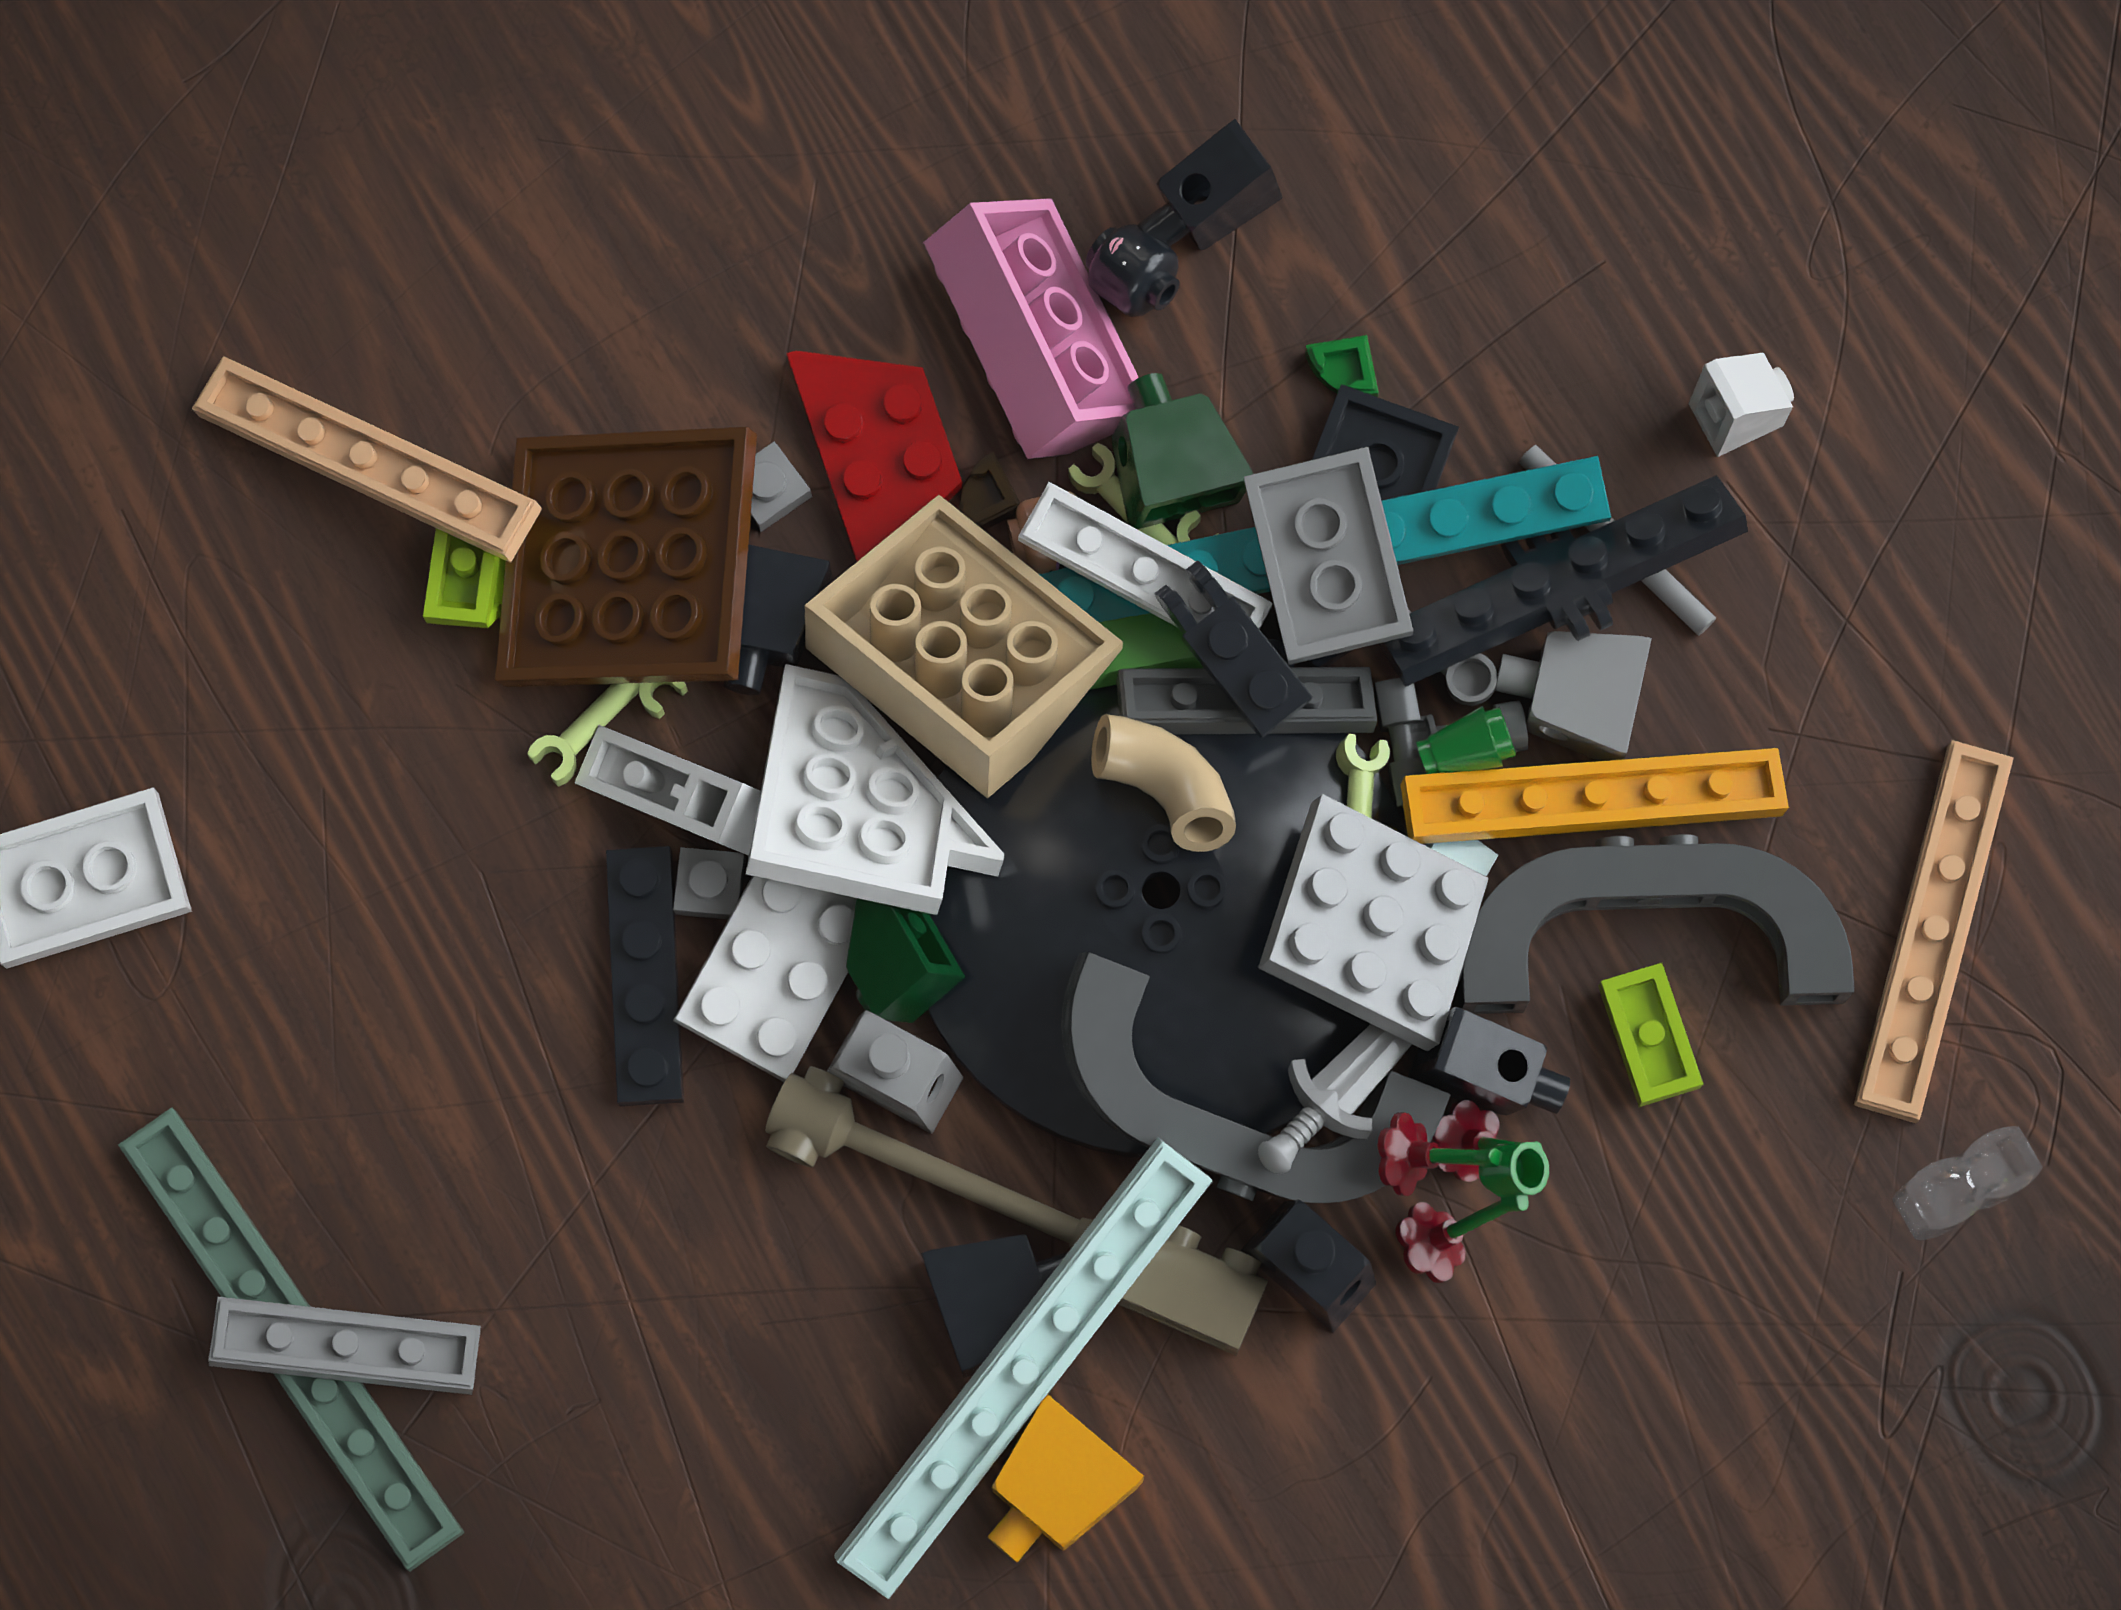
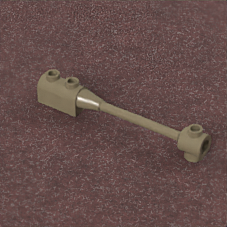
(1177, 1287)

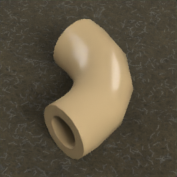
(1169, 772)

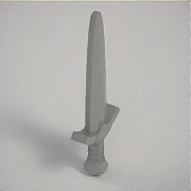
(1334, 1094)

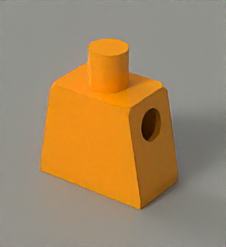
(1058, 1482)

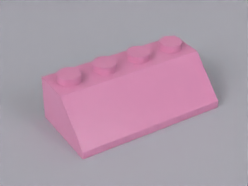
(1034, 323)

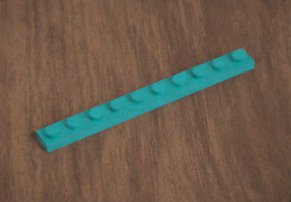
(1418, 525)

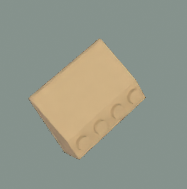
(959, 644)

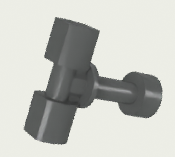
(1400, 717)

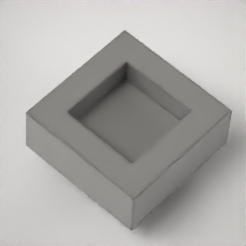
(775, 487)
(708, 883)

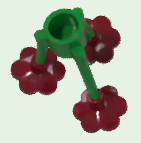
(1469, 1149)

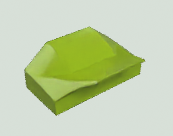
(463, 584)

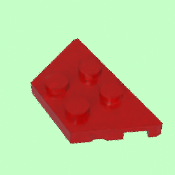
(875, 441)

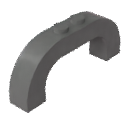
(1678, 873)
(1102, 1062)

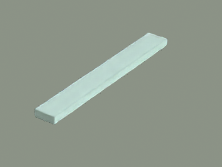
(1022, 1368)

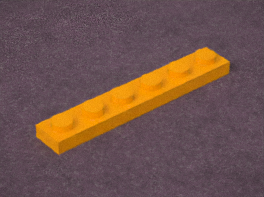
(1594, 796)

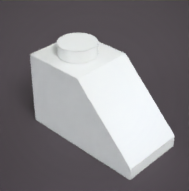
(1740, 400)

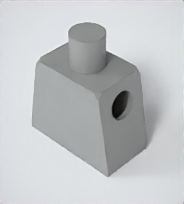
(1581, 690)
(896, 1071)

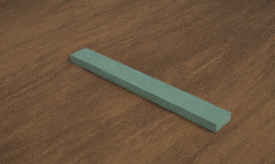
(247, 1269)

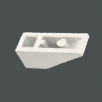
(670, 789)

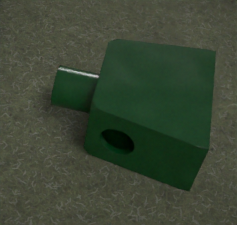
(1174, 456)

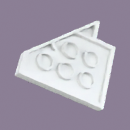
(854, 805)

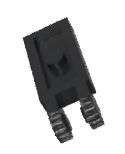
(1236, 654)

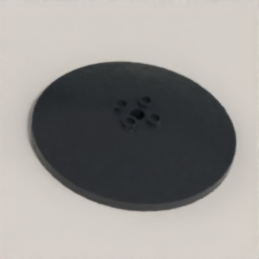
(1073, 884)

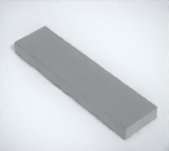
(344, 1345)

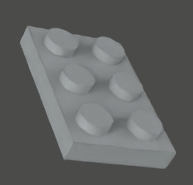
(1328, 555)

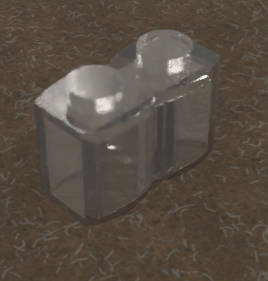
(1958, 1186)

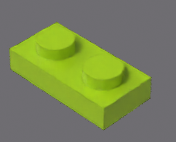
(1650, 1034)

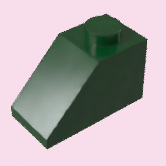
(898, 961)

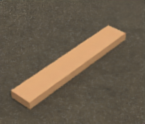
(367, 459)
(1933, 932)

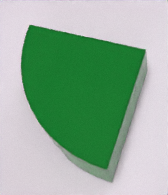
(1344, 363)

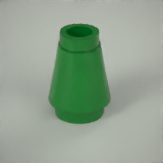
(1468, 744)

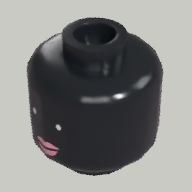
(1132, 270)

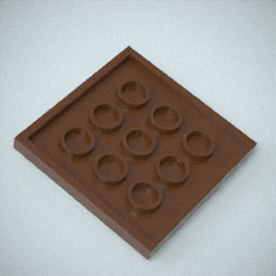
(630, 558)

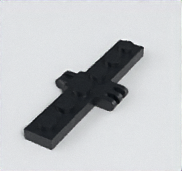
(1565, 579)

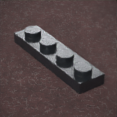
(644, 976)

